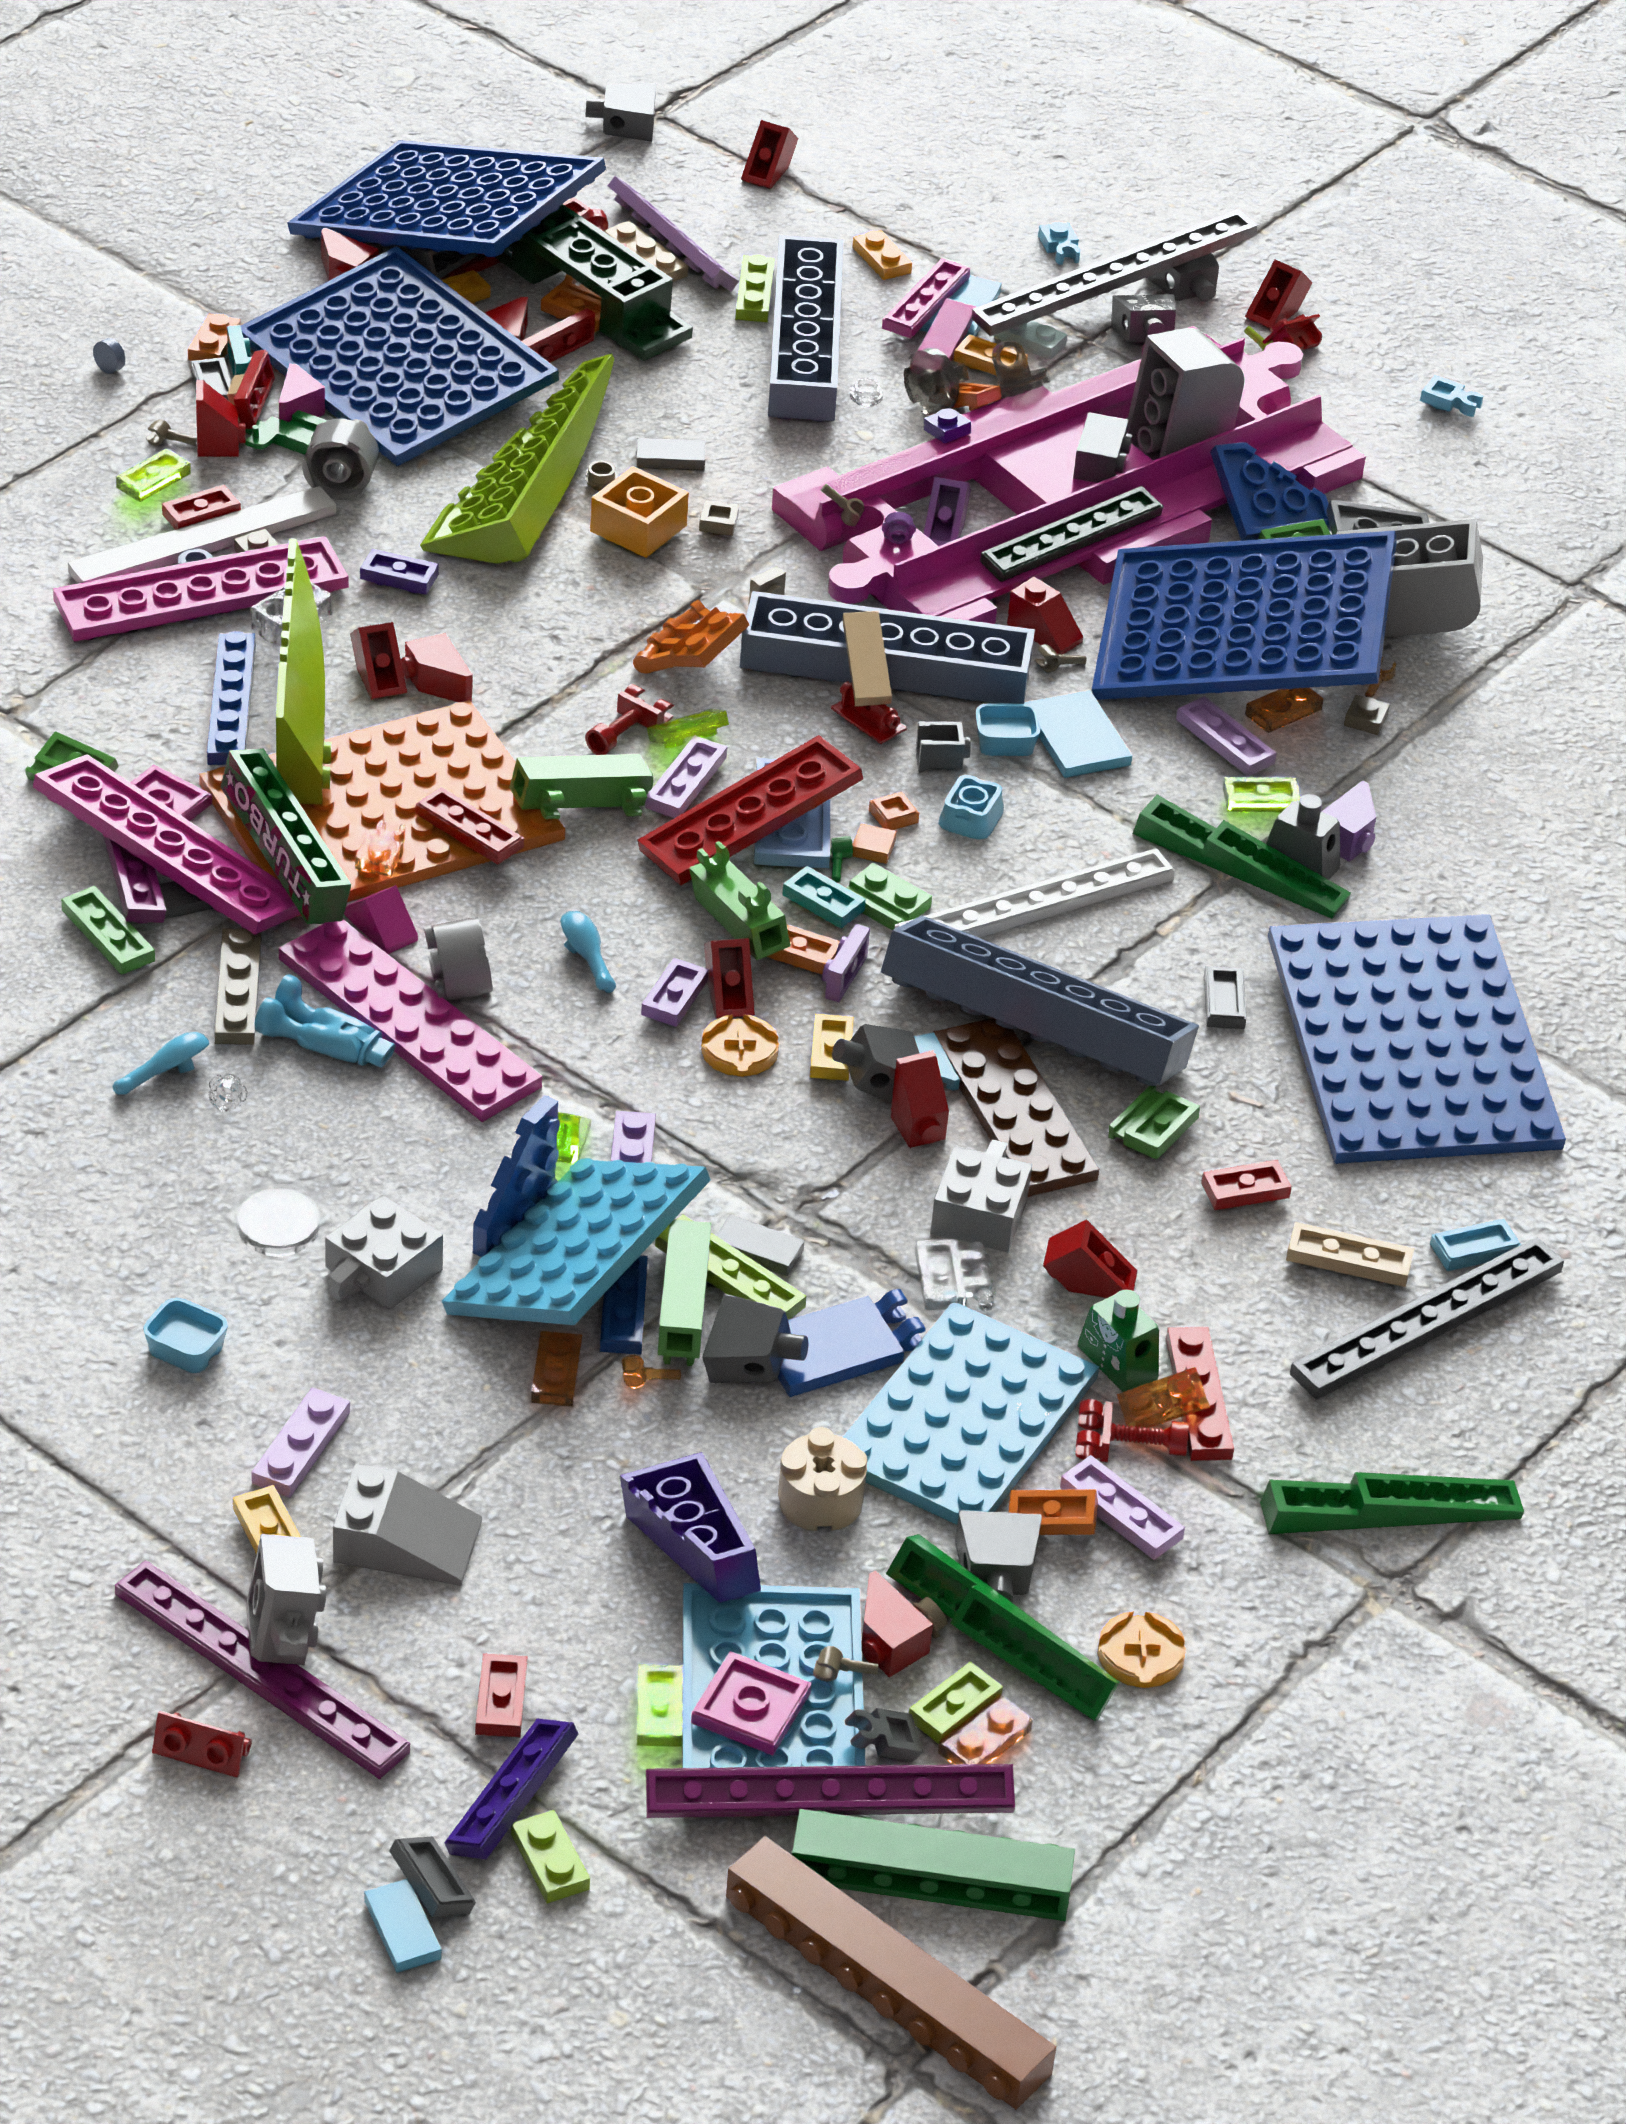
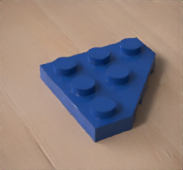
(1262, 492)
(522, 1178)

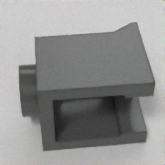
(941, 745)

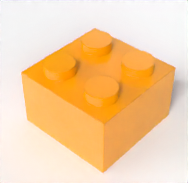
(639, 511)

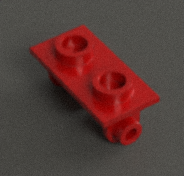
(1299, 331)
(875, 720)
(200, 1744)

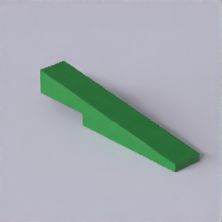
(1238, 855)
(1386, 1501)
(1002, 1626)

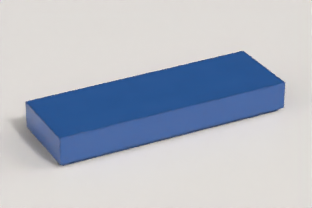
(625, 1311)

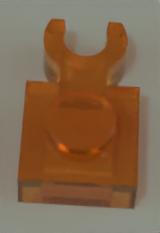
(381, 852)

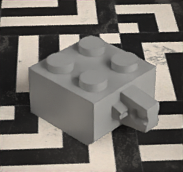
(981, 1197)
(382, 1254)
(284, 1599)

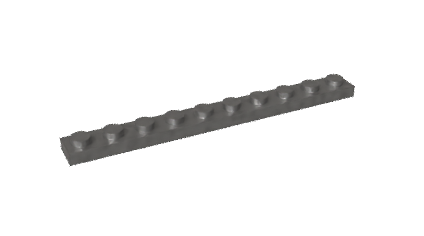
(1114, 272)

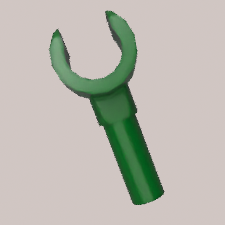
(841, 848)

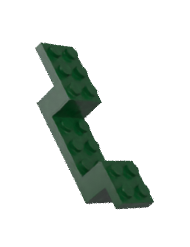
(631, 289)

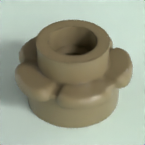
(600, 474)
(933, 1614)

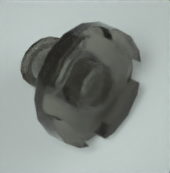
(1016, 377)
(933, 380)

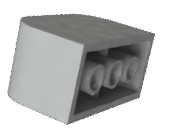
(1183, 393)
(1434, 577)

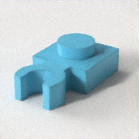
(1060, 239)
(1447, 394)

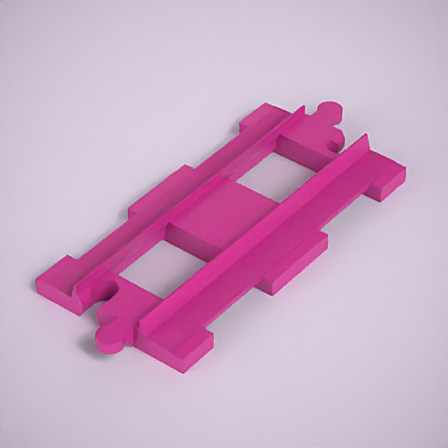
(1026, 459)

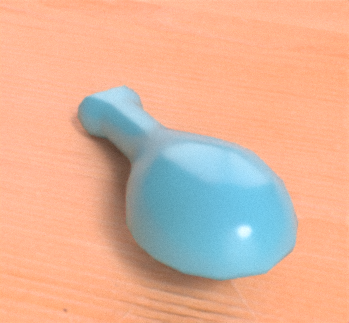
(585, 939)
(172, 1054)

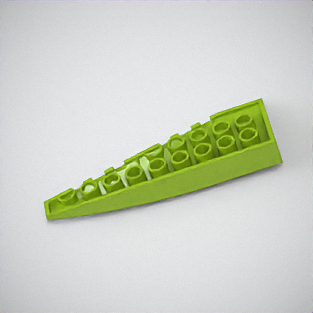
(301, 689)

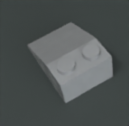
(403, 1527)

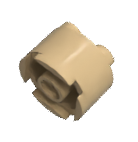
(822, 1480)

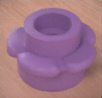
(898, 527)

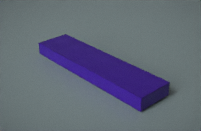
(511, 1789)

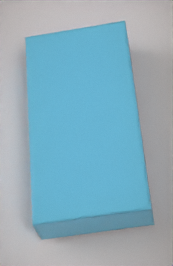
(1473, 1244)
(402, 1925)

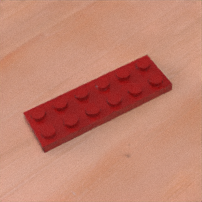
(752, 807)

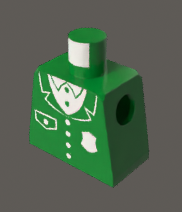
(1122, 1340)

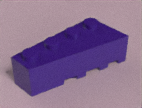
(694, 1524)

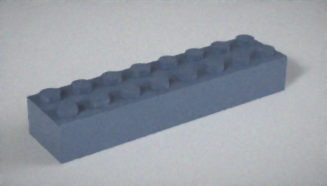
(806, 328)
(921, 650)
(1039, 1000)

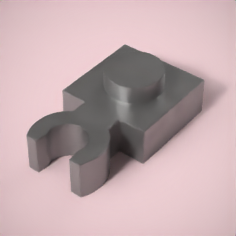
(888, 1730)

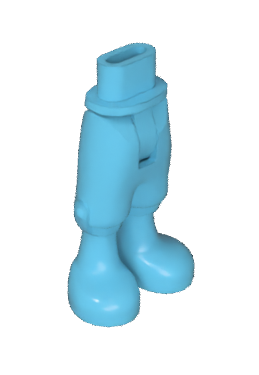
(320, 1028)

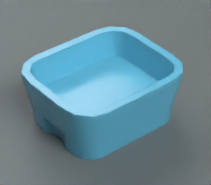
(1007, 729)
(972, 807)
(185, 1334)

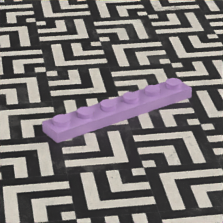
(678, 240)

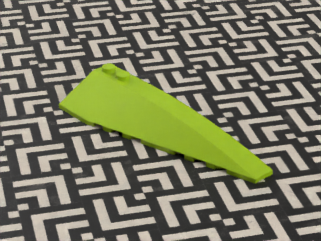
(529, 476)

